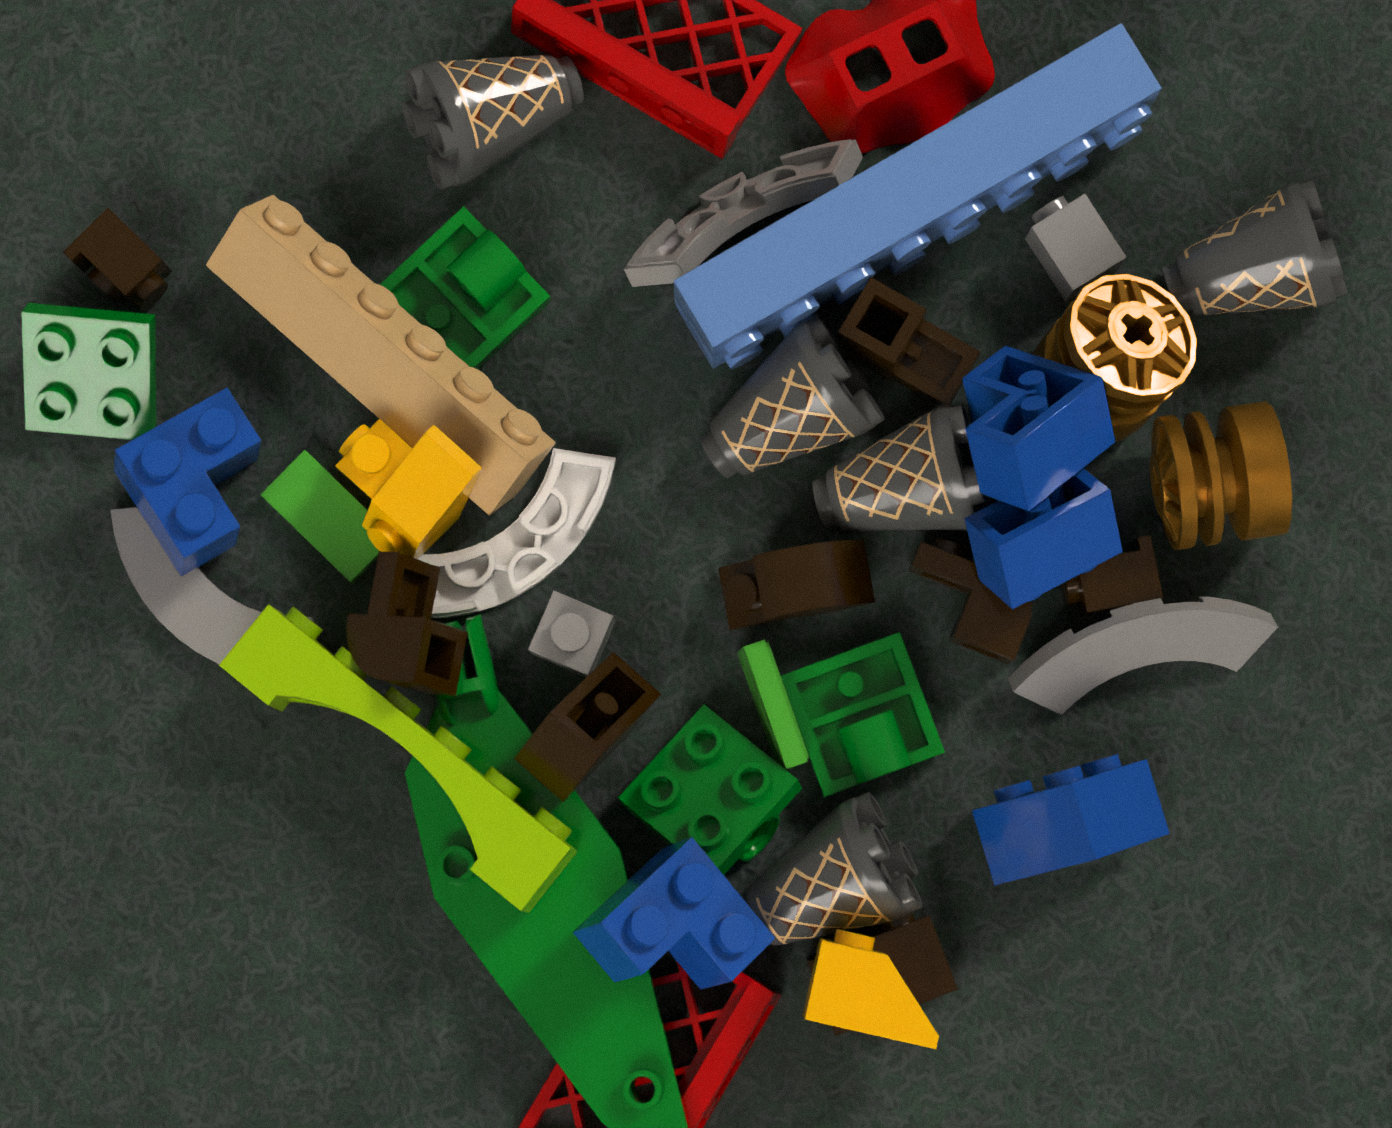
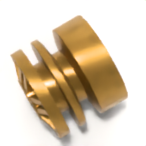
(1132, 339)
(1234, 474)

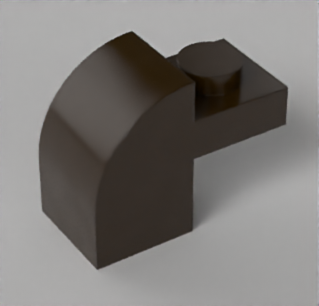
(897, 343)
(796, 583)
(985, 620)
(397, 635)

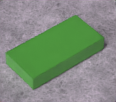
(323, 515)
(773, 704)

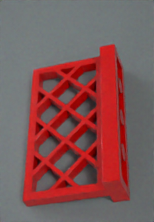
(642, 80)
(713, 1065)

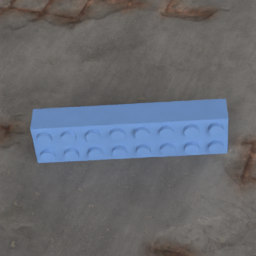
(917, 197)

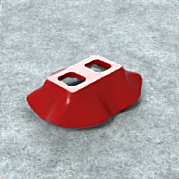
(915, 97)

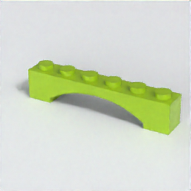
(514, 849)

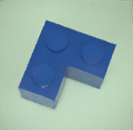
(1033, 425)
(175, 475)
(1035, 550)
(1070, 819)
(679, 907)

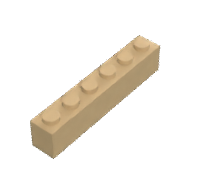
(376, 346)

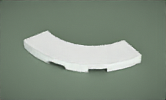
(531, 545)

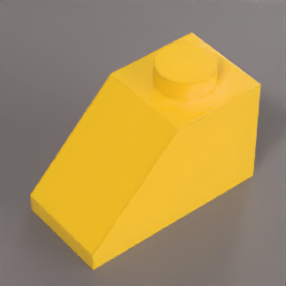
(421, 496)
(864, 992)

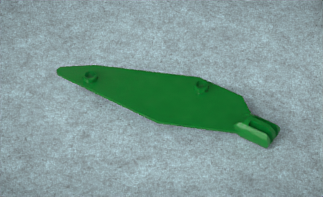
(591, 1026)

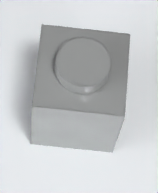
(1073, 244)
(572, 634)

